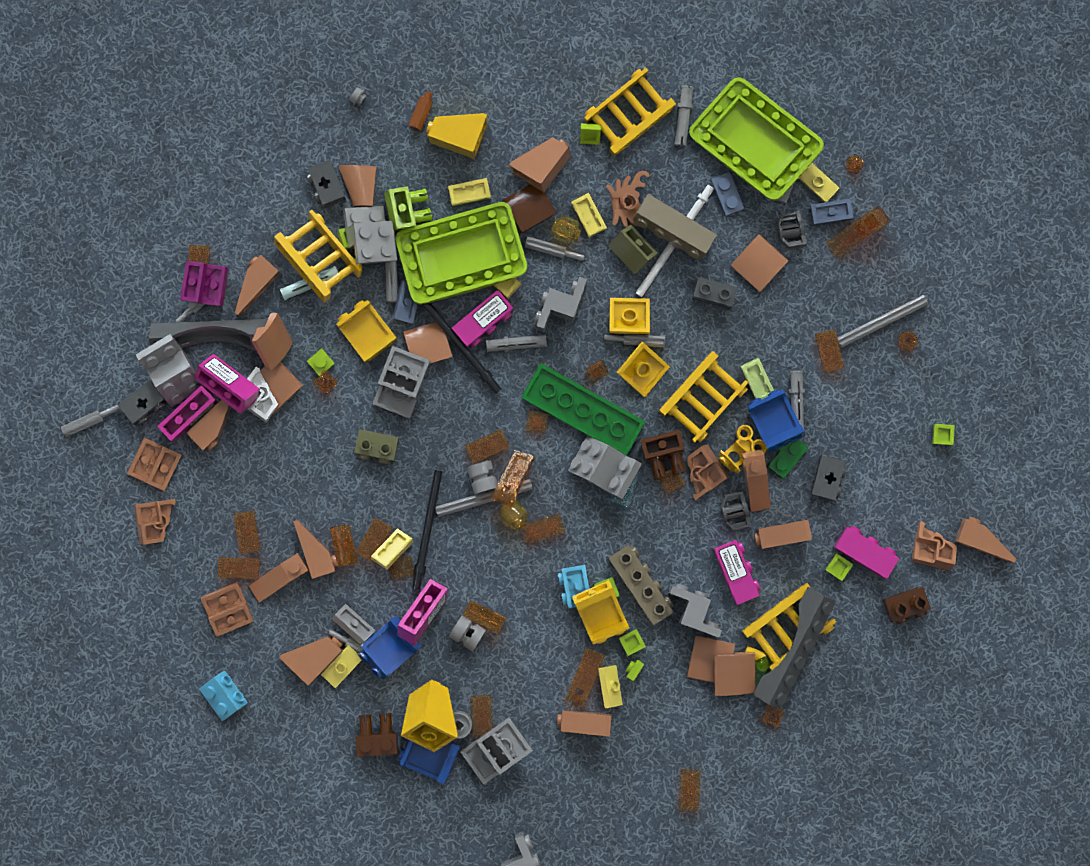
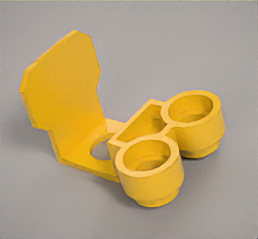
(742, 445)

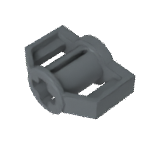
(792, 231)
(735, 510)

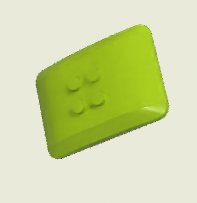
(756, 139)
(461, 253)

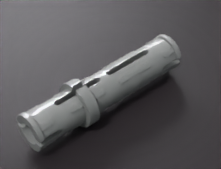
(685, 107)
(516, 343)
(797, 395)

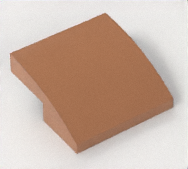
(759, 262)
(272, 341)
(428, 342)
(281, 383)
(154, 464)
(227, 609)
(702, 658)
(734, 673)

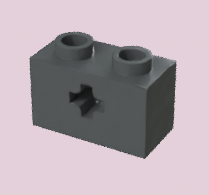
(334, 192)
(714, 293)
(132, 404)
(827, 466)

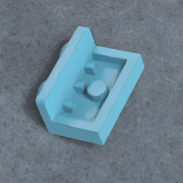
(574, 581)
(223, 695)

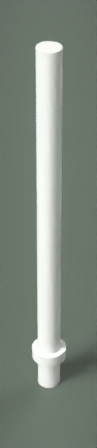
(702, 199)

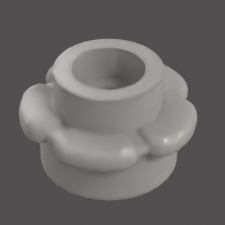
(357, 96)

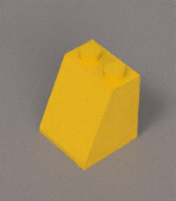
(458, 132)
(430, 717)

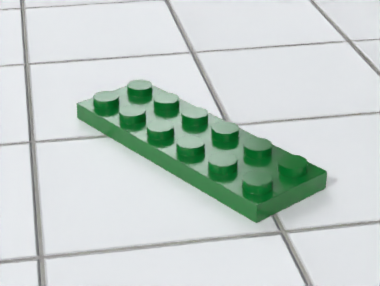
(582, 409)

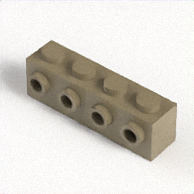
(674, 227)
(641, 585)

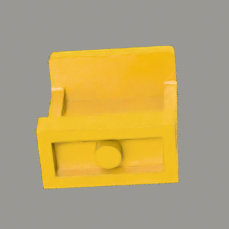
(366, 331)
(600, 612)

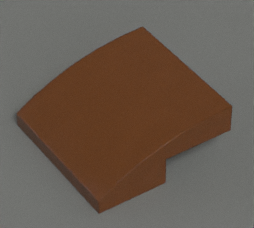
(530, 207)

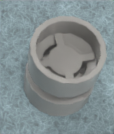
(482, 477)
(461, 629)
(463, 723)

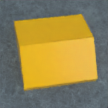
(629, 316)
(643, 369)

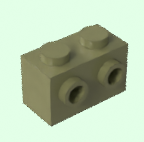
(632, 249)
(377, 446)

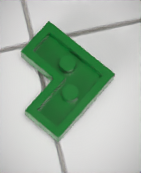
(787, 458)

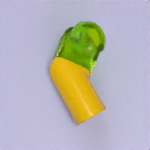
(760, 659)

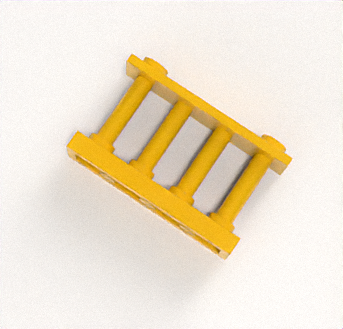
(648, 120)
(310, 273)
(698, 379)
(771, 620)

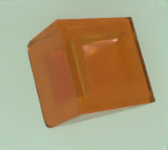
(597, 371)
(401, 567)

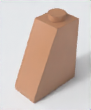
(542, 163)
(783, 534)
(312, 658)
(585, 722)

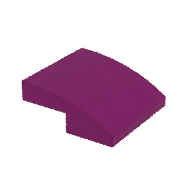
(204, 283)

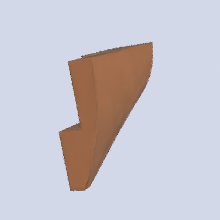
(360, 183)
(705, 471)
(152, 520)
(933, 549)

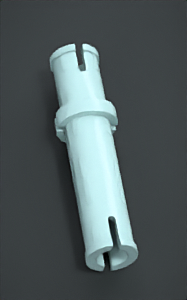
(288, 292)

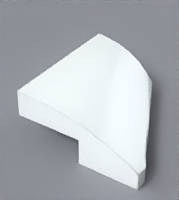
(265, 402)

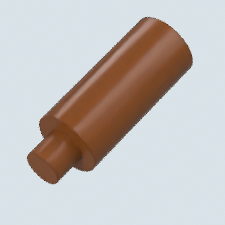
(421, 111)

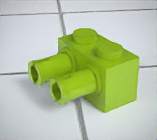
(400, 208)

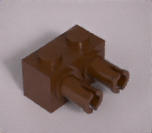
(661, 447)
(906, 605)
(376, 744)

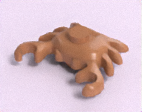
(625, 199)

